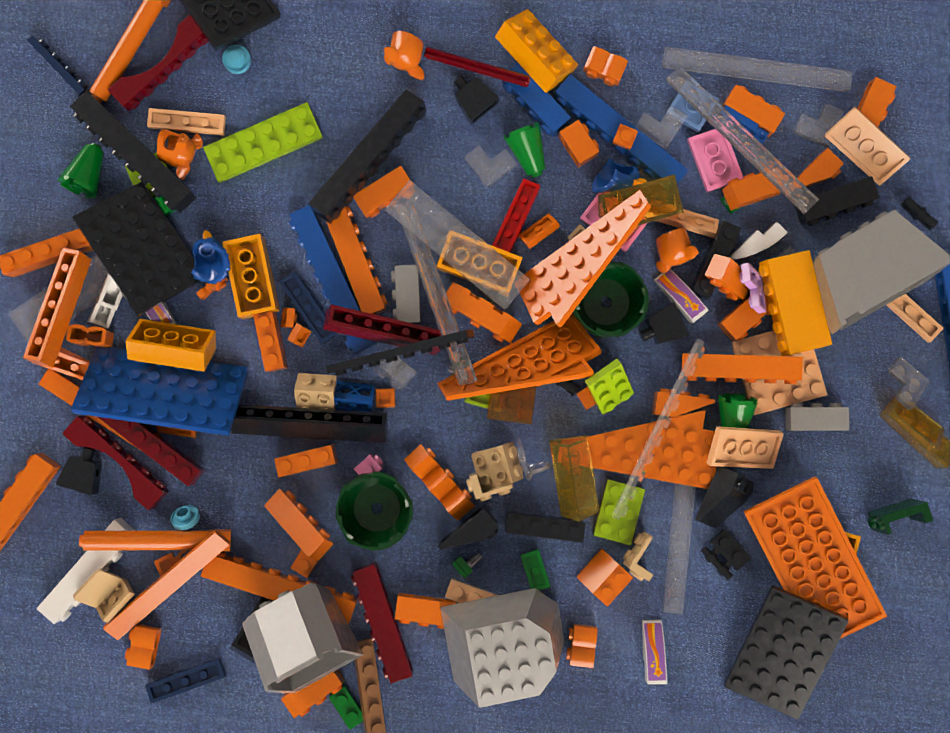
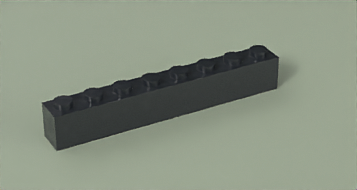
(135, 154)
(368, 156)
(310, 423)

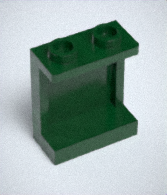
(915, 509)

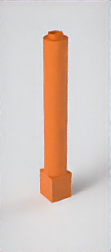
(126, 47)
(146, 539)

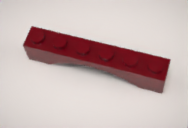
(133, 89)
(145, 487)

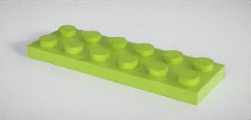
(263, 142)

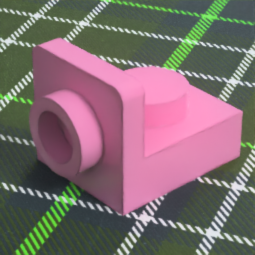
(369, 465)

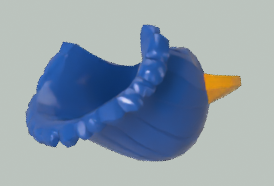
(616, 177)
(210, 260)

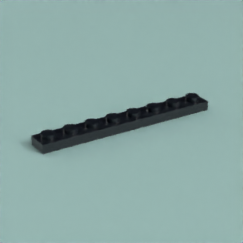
(406, 351)

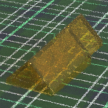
(660, 193)
(919, 431)
(574, 477)

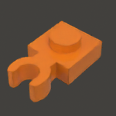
(205, 292)
(166, 562)

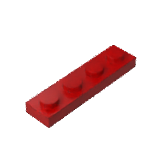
(516, 215)

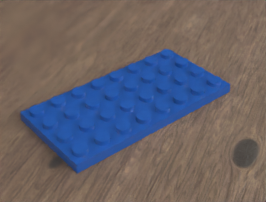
(160, 393)

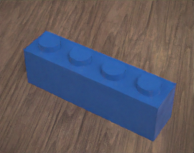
(540, 105)

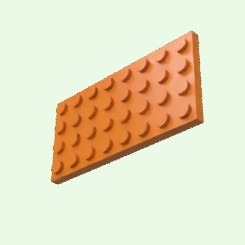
(814, 553)

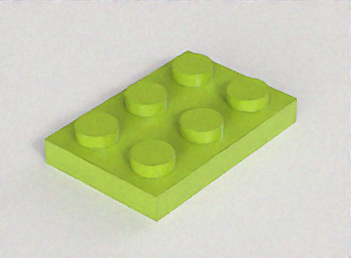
(609, 386)
(611, 528)

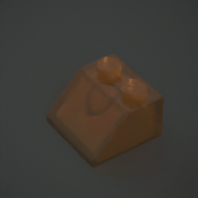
(512, 405)

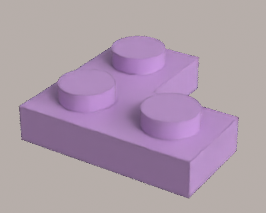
(754, 282)

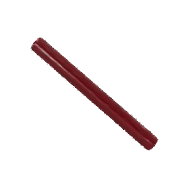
(478, 67)

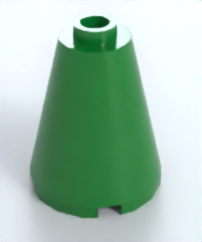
(528, 148)
(84, 171)
(736, 410)

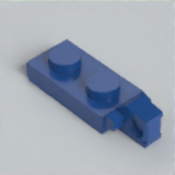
(749, 125)

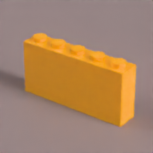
(795, 303)

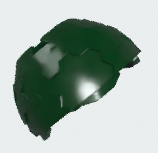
(627, 297)
(361, 524)

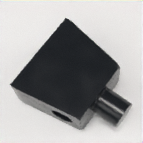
(474, 98)
(664, 326)
(81, 473)

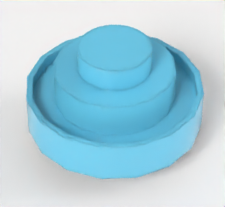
(236, 59)
(185, 517)

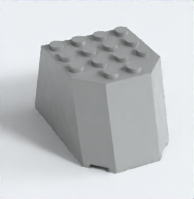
(874, 268)
(299, 639)
(504, 645)

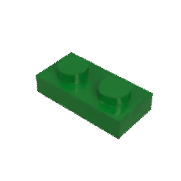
(535, 569)
(347, 707)

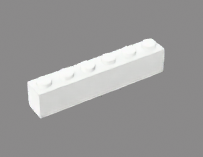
(60, 601)

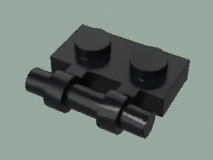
(729, 549)

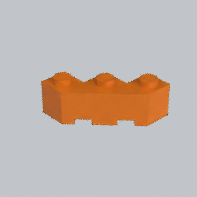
(482, 313)
(439, 481)

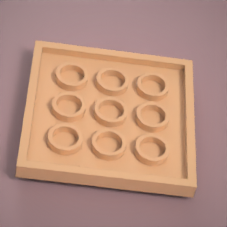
(779, 395)

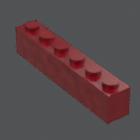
(377, 327)
(158, 449)
(383, 623)

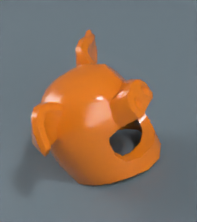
(405, 53)
(179, 150)
(674, 249)

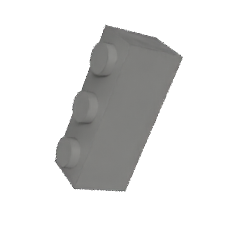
(406, 294)
(817, 417)

